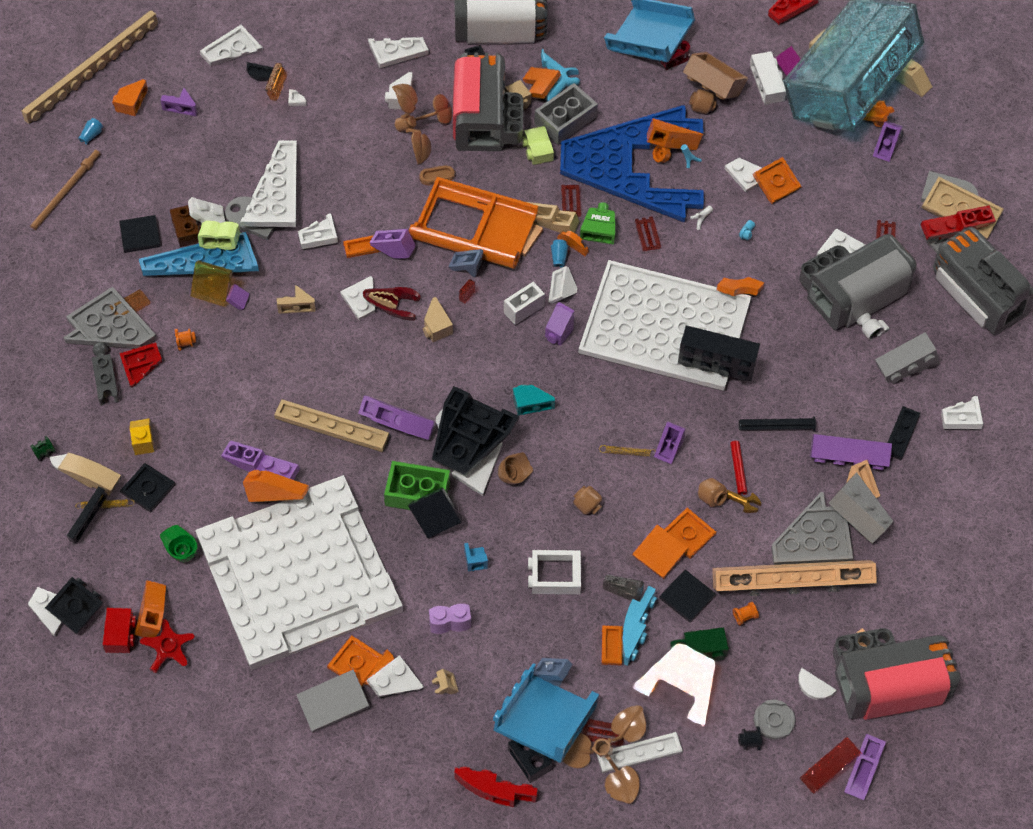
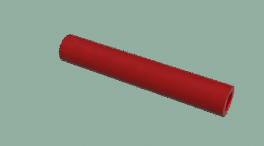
(738, 467)

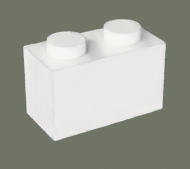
(524, 303)

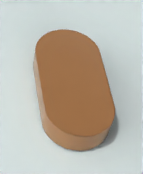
(429, 175)

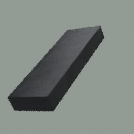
(903, 431)
(87, 515)

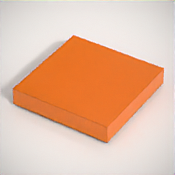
(776, 180)
(690, 531)
(660, 551)
(356, 657)

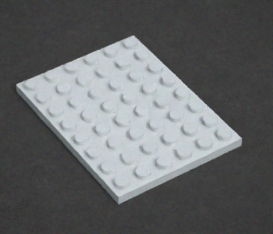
(643, 319)

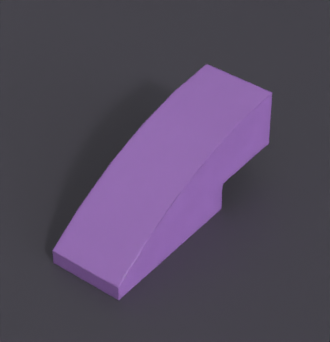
(865, 767)

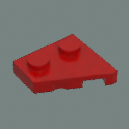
(140, 362)

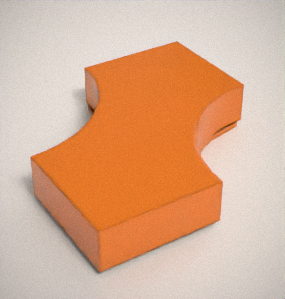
(742, 286)

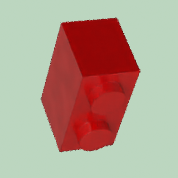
(118, 630)

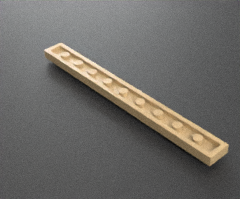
(89, 67)

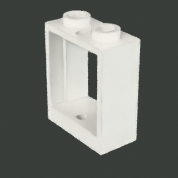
(555, 587)

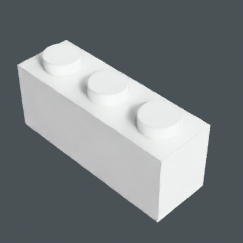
(768, 77)

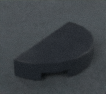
(259, 72)

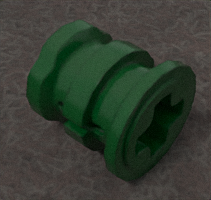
(42, 448)

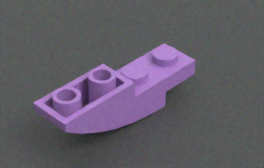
(397, 418)
(252, 459)

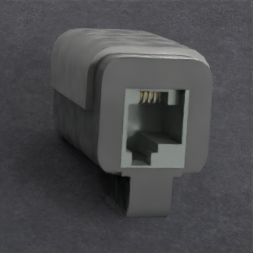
(859, 282)

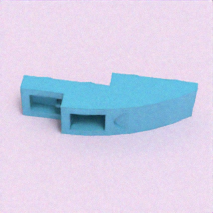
(635, 625)

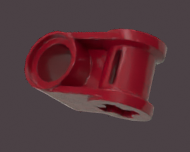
(680, 56)

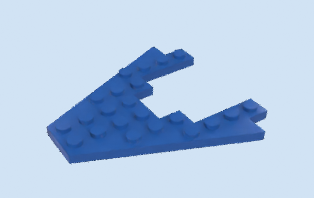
(605, 163)

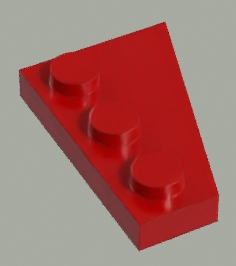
(786, 9)

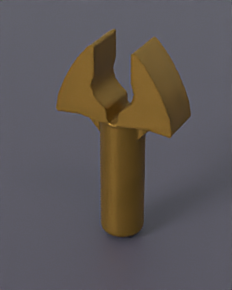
(745, 501)

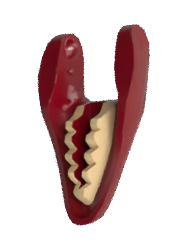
(389, 298)

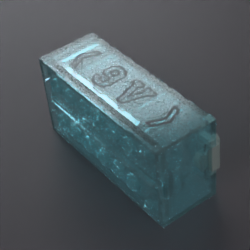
(853, 63)

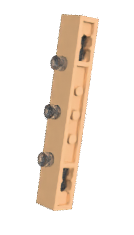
(794, 576)

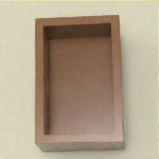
(715, 75)

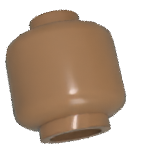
(702, 101)
(712, 492)
(587, 500)

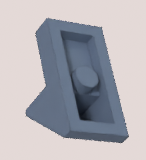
(467, 260)
(553, 670)

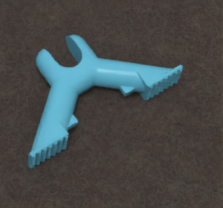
(563, 80)

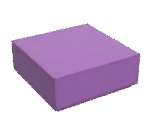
(237, 297)

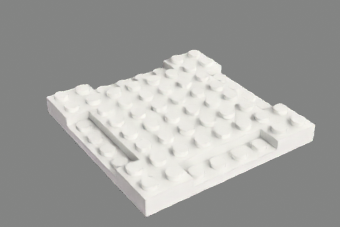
(298, 573)

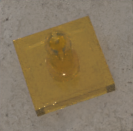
(211, 283)

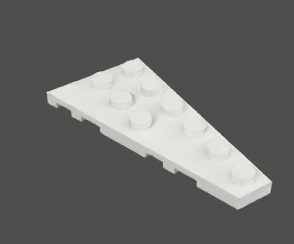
(275, 194)

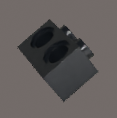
(525, 758)

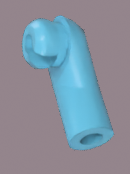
(745, 232)

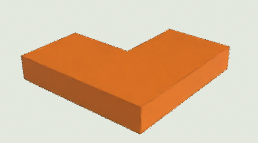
(542, 79)

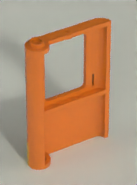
(501, 229)

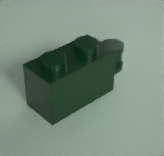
(708, 642)

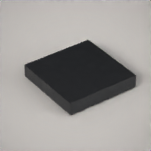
(139, 233)
(147, 487)
(435, 512)
(687, 596)

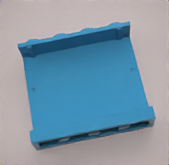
(652, 30)
(543, 715)

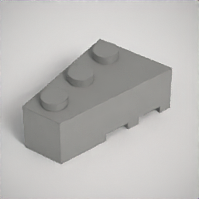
(908, 359)
(861, 508)

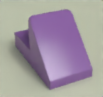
(181, 105)

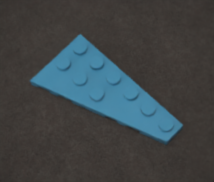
(183, 259)

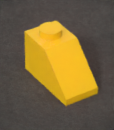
(141, 436)

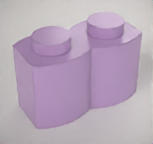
(452, 618)

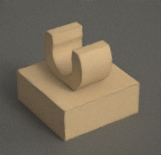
(447, 682)

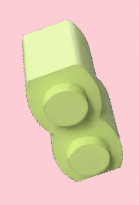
(538, 145)
(220, 235)

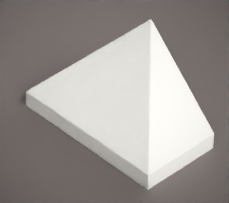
(562, 285)

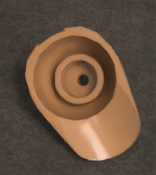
(514, 468)

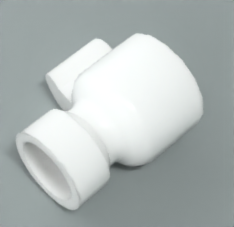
(872, 326)

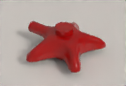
(167, 646)

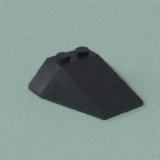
(469, 431)

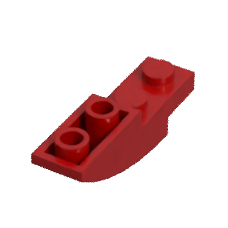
(950, 225)
(485, 785)

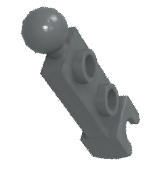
(104, 373)

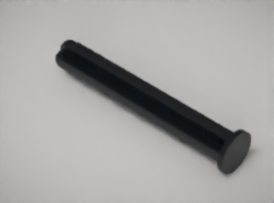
(777, 424)

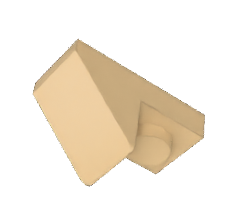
(300, 303)

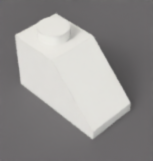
(391, 97)

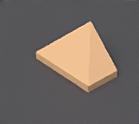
(864, 471)

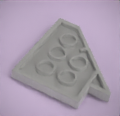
(99, 324)
(814, 537)

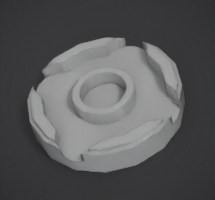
(774, 719)

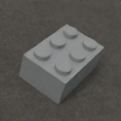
(566, 113)

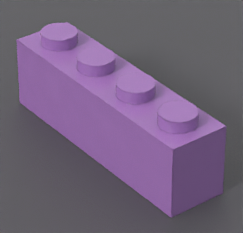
(850, 450)

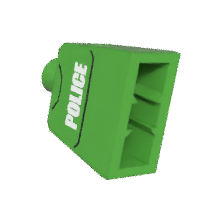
(599, 225)

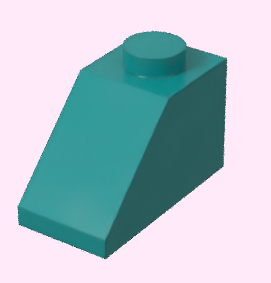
(531, 400)

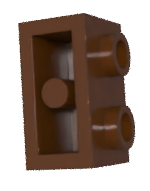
(185, 226)

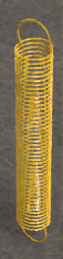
(626, 451)
(108, 504)

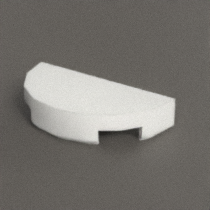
(814, 687)

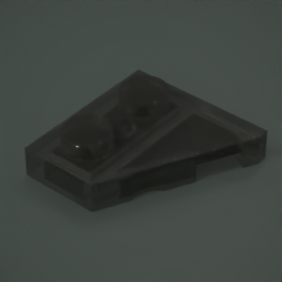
(624, 587)

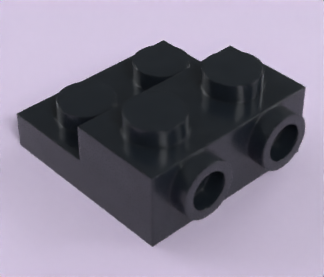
(74, 604)

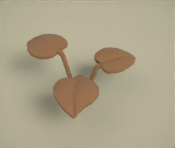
(407, 99)
(623, 783)

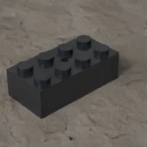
(718, 353)

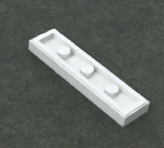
(642, 752)

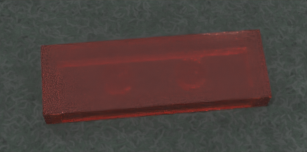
(830, 765)

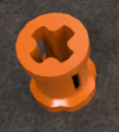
(745, 613)

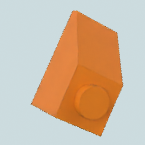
(130, 98)

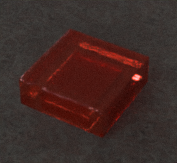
(466, 291)

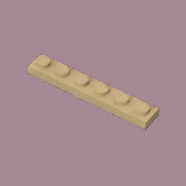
(332, 425)

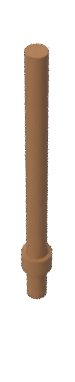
(86, 165)

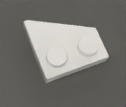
(205, 211)
(318, 234)
(354, 298)
(963, 415)
(38, 603)
(394, 679)

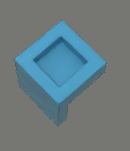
(475, 558)

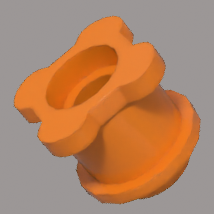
(185, 338)

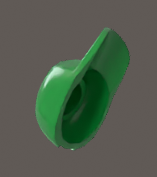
(177, 538)

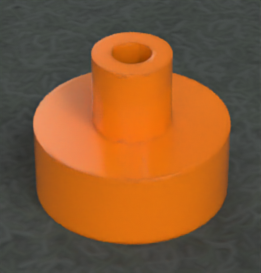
(661, 154)

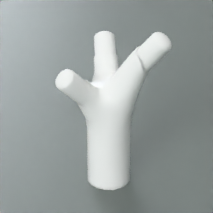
(700, 216)

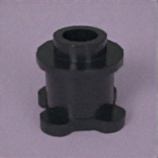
(750, 738)

